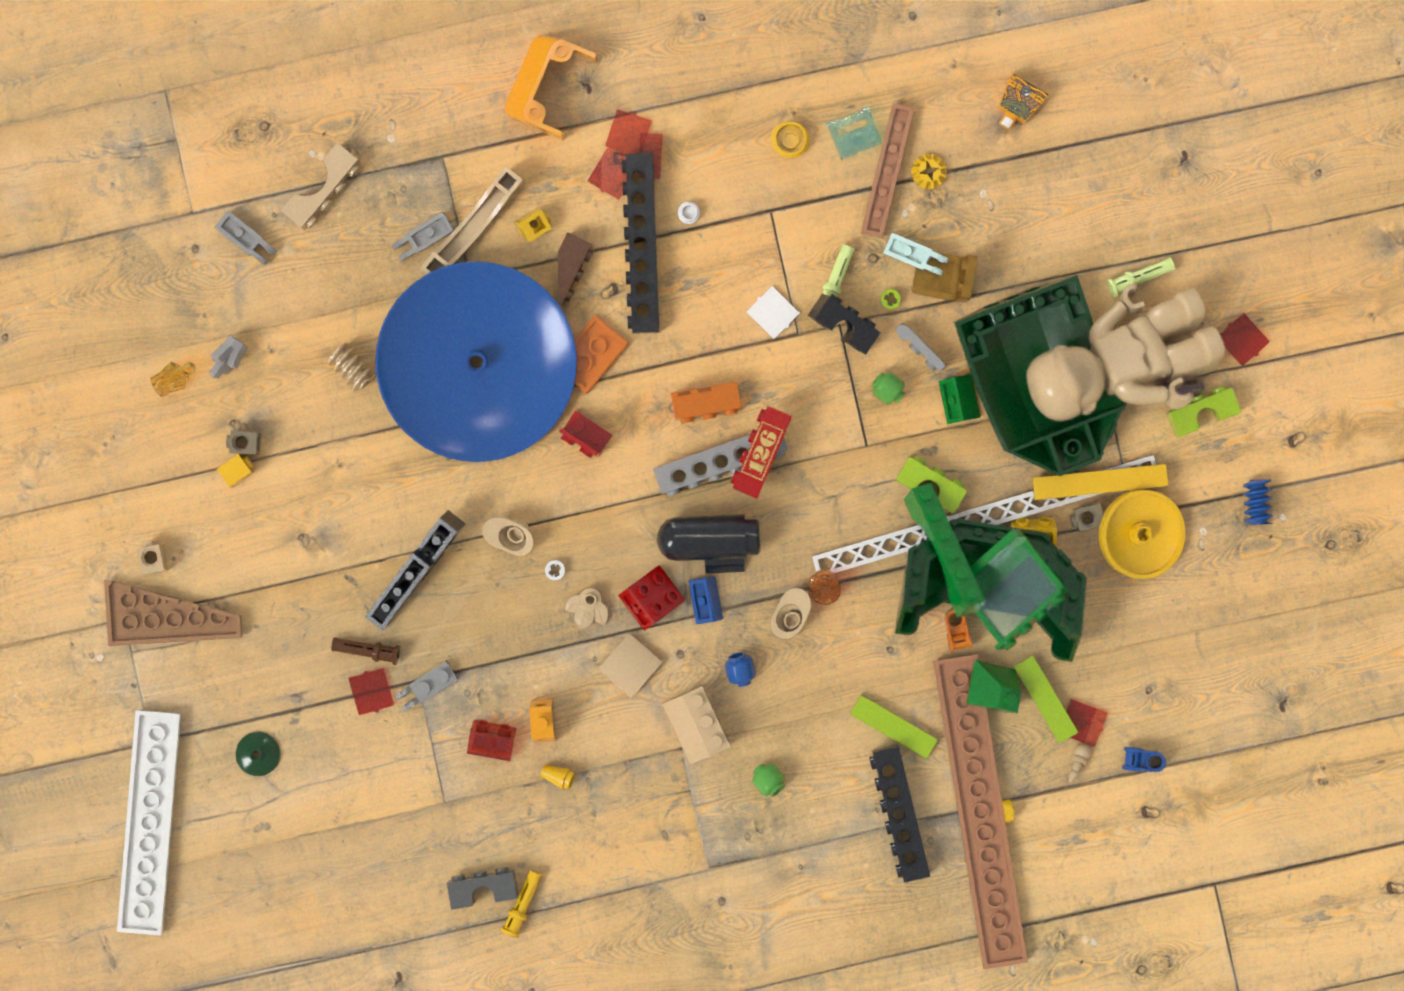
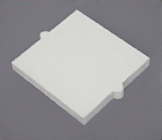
(773, 312)

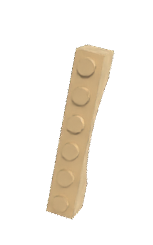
(476, 222)

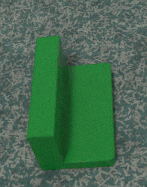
(959, 399)

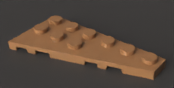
(151, 617)

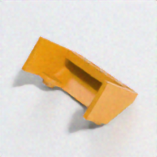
(520, 102)

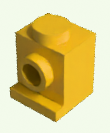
(542, 226)

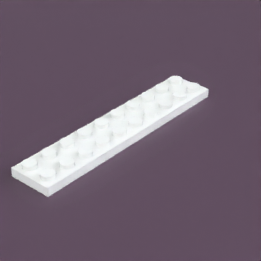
(149, 822)

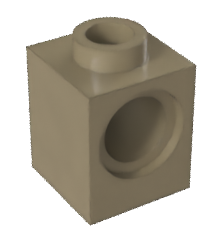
(253, 442)
(1094, 509)

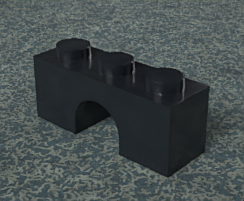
(859, 333)

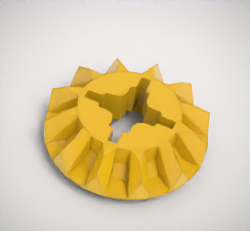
(924, 180)

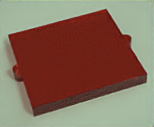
(626, 131)
(609, 174)
(1243, 339)
(371, 691)
(1087, 721)

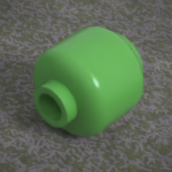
(888, 388)
(768, 779)

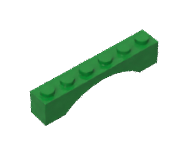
(929, 515)

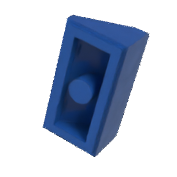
(705, 600)

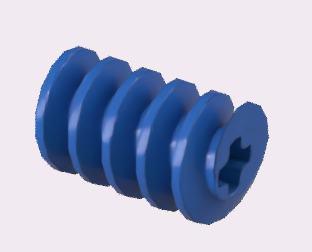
(1257, 502)

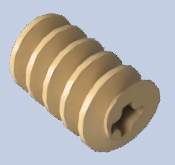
(350, 368)

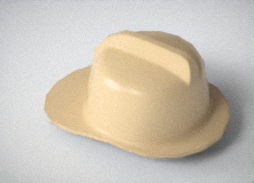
(508, 535)
(791, 614)

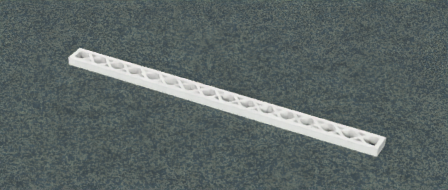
(1003, 519)

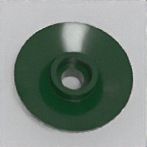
(268, 751)

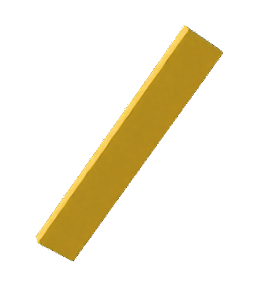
(1100, 482)

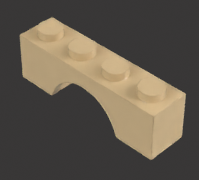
(340, 166)

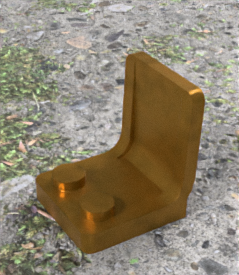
(953, 284)

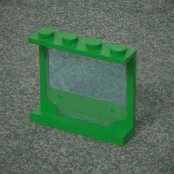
(1015, 588)

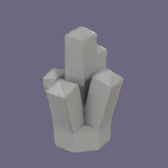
(227, 356)

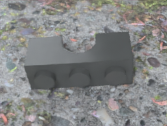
(501, 883)

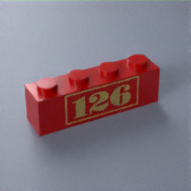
(762, 451)

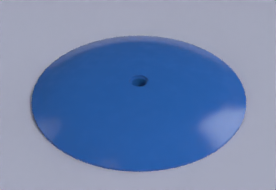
(467, 408)

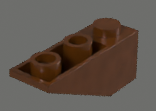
(571, 258)

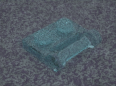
(858, 139)

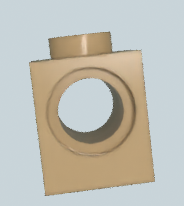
(159, 565)

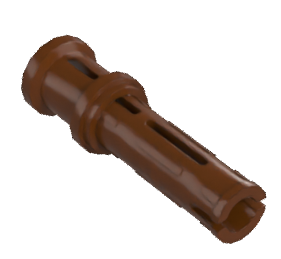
(376, 652)

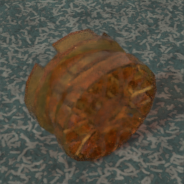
(824, 586)

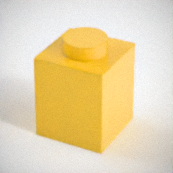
(236, 469)

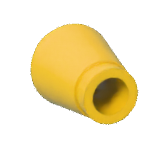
(558, 776)

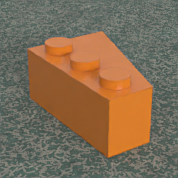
(706, 402)

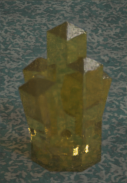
(172, 378)

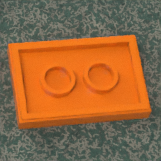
(596, 351)

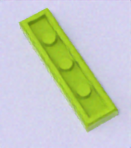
(1046, 699)
(893, 726)

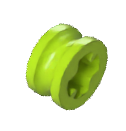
(896, 295)

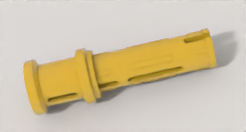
(518, 912)

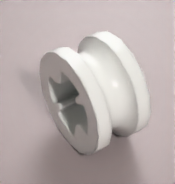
(561, 571)

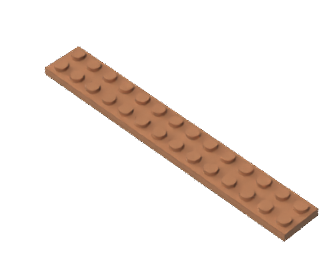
(980, 816)

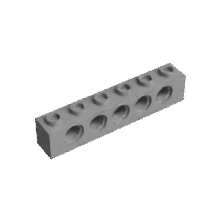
(665, 473)

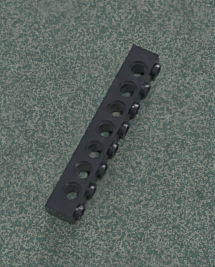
(644, 164)

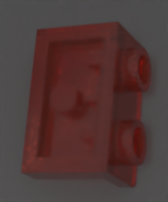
(491, 740)

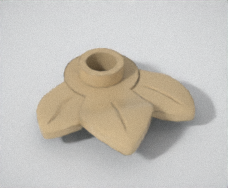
(587, 611)

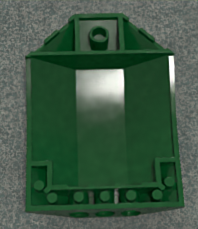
(999, 349)

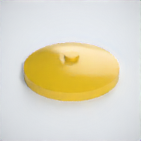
(1142, 534)

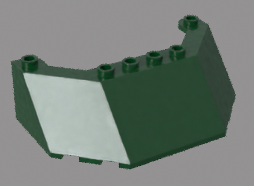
(926, 586)

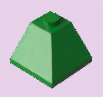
(994, 688)

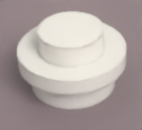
(688, 212)

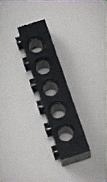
(918, 868)

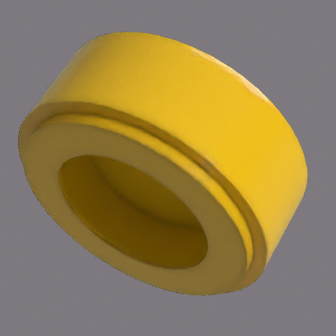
(1008, 810)

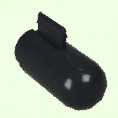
(716, 539)

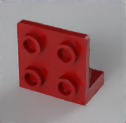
(585, 434)
(651, 597)

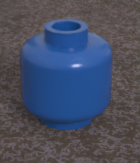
(740, 669)

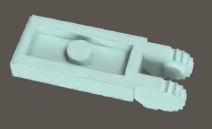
(913, 253)

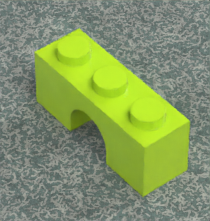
(1222, 403)
(949, 492)

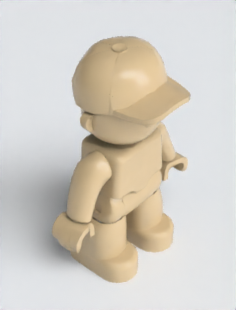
(1128, 358)

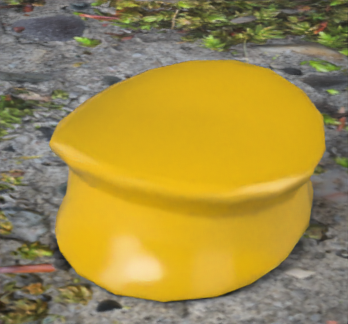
(789, 139)

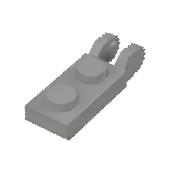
(425, 235)
(243, 236)
(919, 346)
(429, 684)

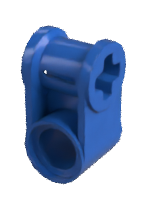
(1141, 760)

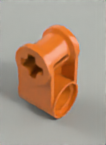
(957, 632)

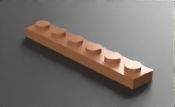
(887, 170)

